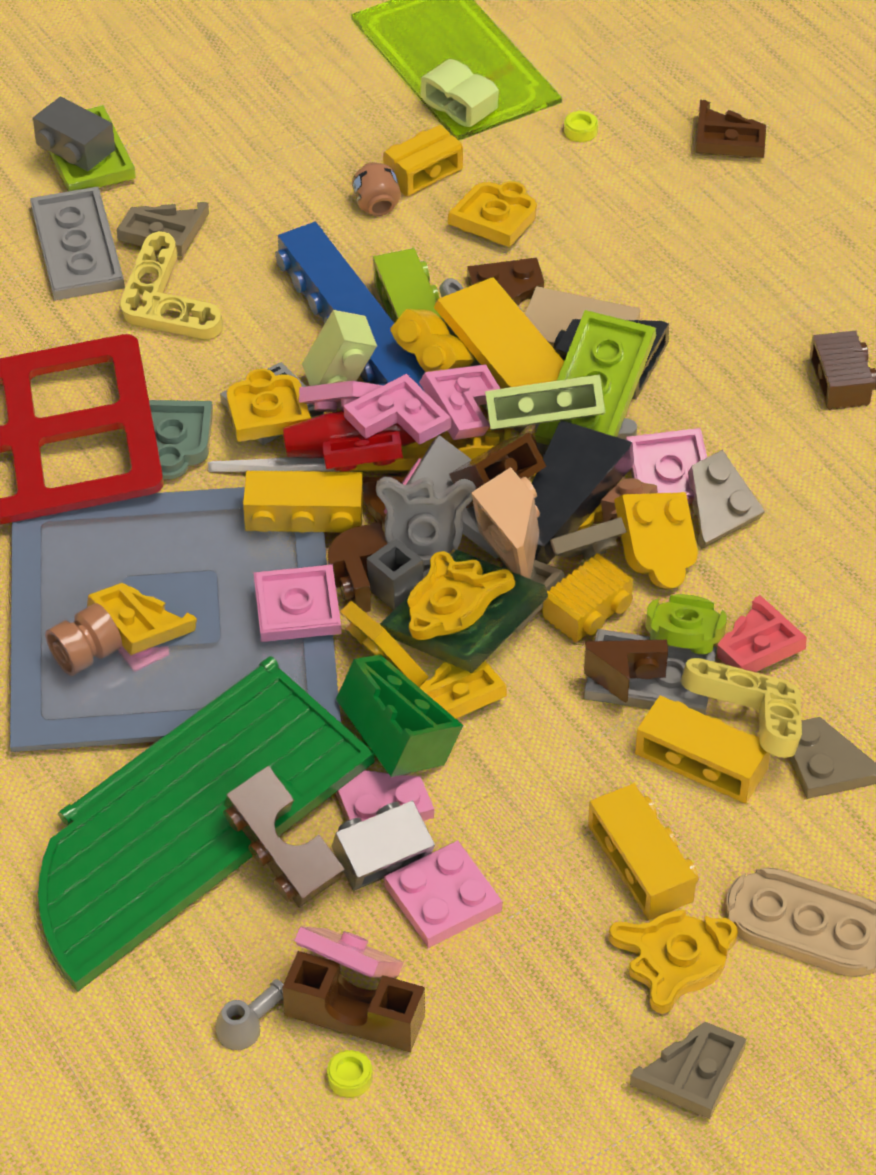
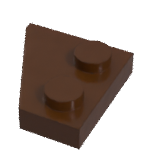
(729, 133)
(515, 277)

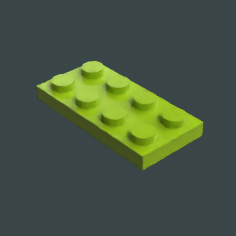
(618, 354)

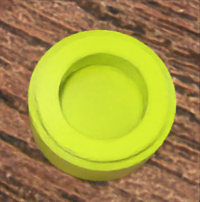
(580, 126)
(349, 1073)

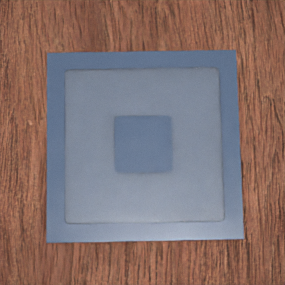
(168, 547)

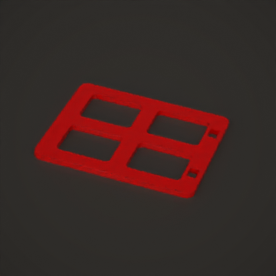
(26, 433)

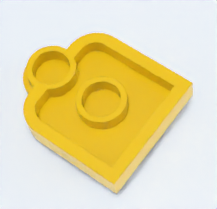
(495, 211)
(265, 404)
(658, 536)

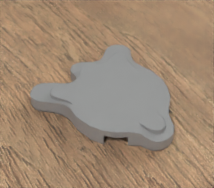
(422, 517)

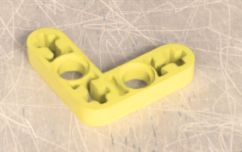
(157, 302)
(774, 698)

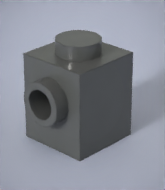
(394, 573)

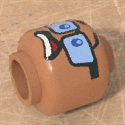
(376, 189)

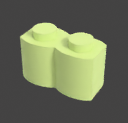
(459, 92)

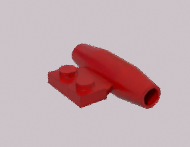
(341, 444)

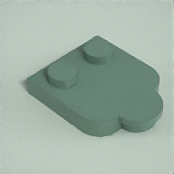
(181, 433)

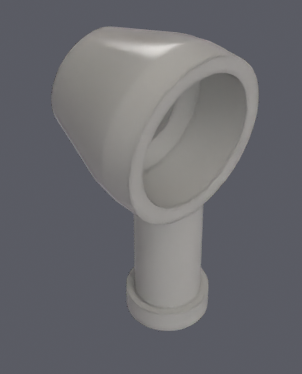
(246, 1031)

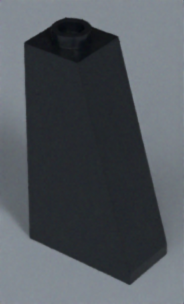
(578, 475)

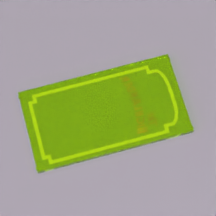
(426, 33)

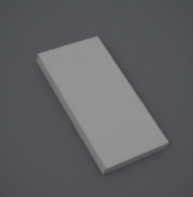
(76, 243)

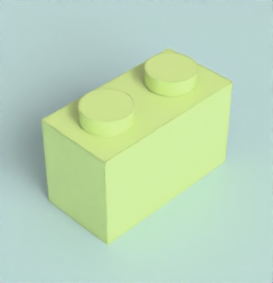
(340, 349)

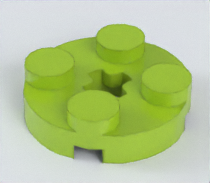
(686, 622)

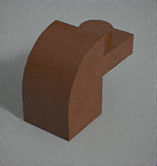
(349, 560)

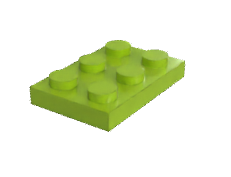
(111, 170)

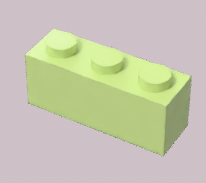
(545, 402)

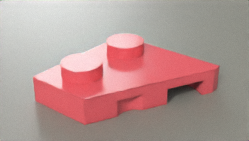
(760, 638)

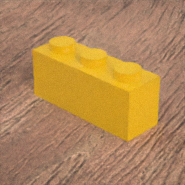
(302, 501)
(702, 749)
(642, 851)

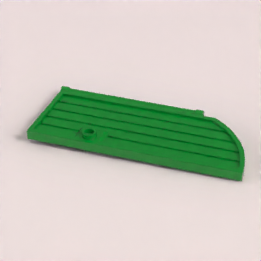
(158, 828)

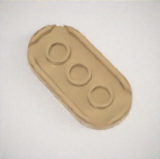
(805, 920)

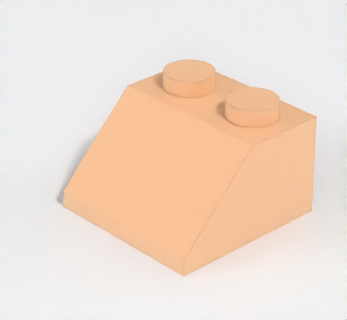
(509, 519)

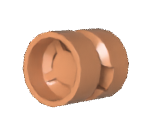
(87, 637)

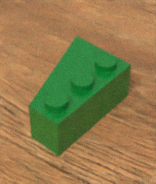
(397, 717)

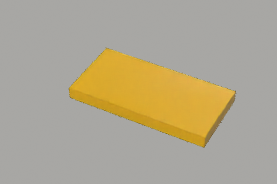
(500, 335)

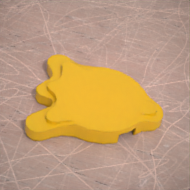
(453, 596)
(675, 953)

